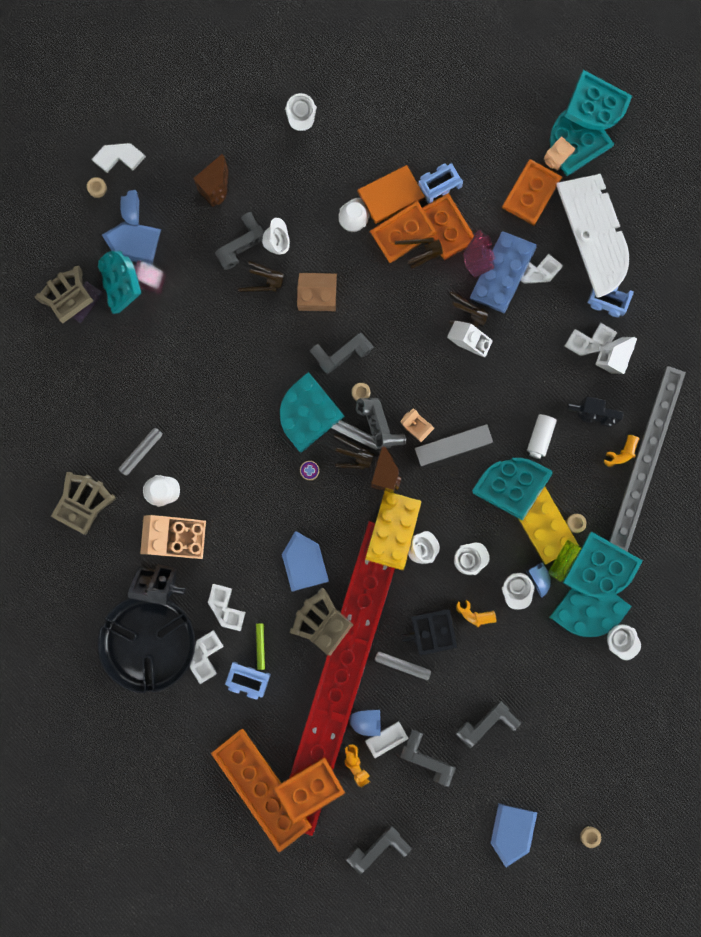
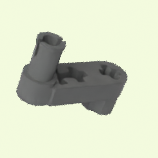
(228, 252)
(328, 363)
(377, 422)
(471, 735)
(444, 771)
(361, 861)

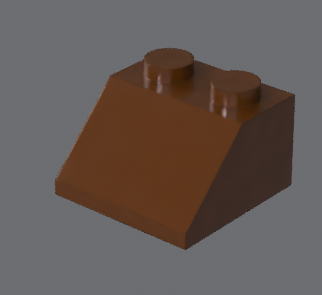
(213, 181)
(386, 473)

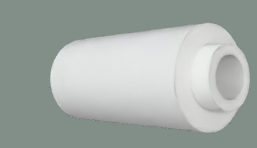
(541, 436)

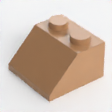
(316, 292)

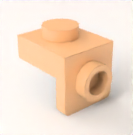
(558, 153)
(416, 425)

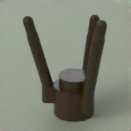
(432, 250)
(274, 278)
(478, 314)
(364, 457)

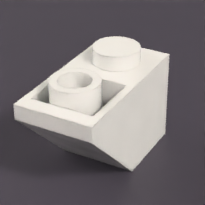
(470, 338)
(616, 355)

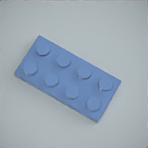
(510, 263)

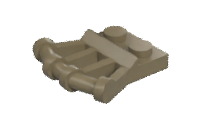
(70, 301)
(75, 514)
(330, 631)

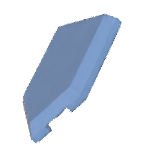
(134, 241)
(304, 563)
(512, 833)

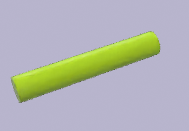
(260, 646)

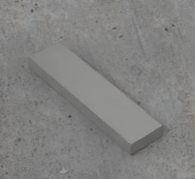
(453, 445)

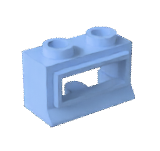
(443, 188)
(613, 310)
(250, 673)

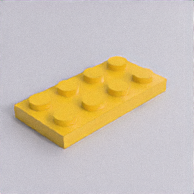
(546, 528)
(393, 530)

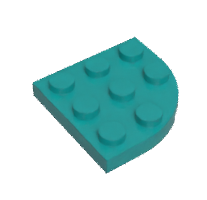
(596, 103)
(587, 142)
(119, 280)
(307, 412)
(513, 485)
(601, 568)
(589, 615)

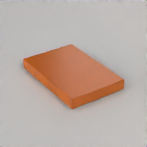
(531, 192)
(390, 194)
(406, 225)
(450, 225)
(308, 791)

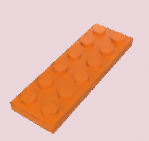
(255, 785)

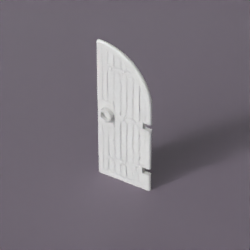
(594, 230)

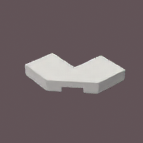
(110, 154)
(543, 273)
(585, 345)
(226, 616)
(200, 663)

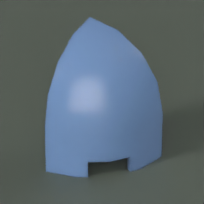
(130, 207)
(540, 578)
(366, 722)

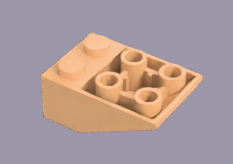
(173, 537)

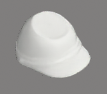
(300, 111)
(353, 215)
(276, 237)
(161, 490)
(423, 548)
(471, 558)
(518, 591)
(624, 642)

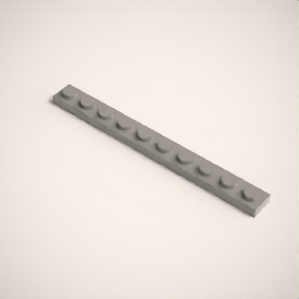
(647, 458)

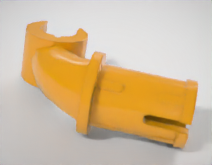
(626, 454)
(476, 618)
(353, 763)

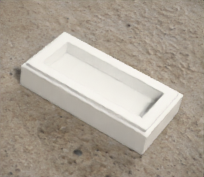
(389, 739)

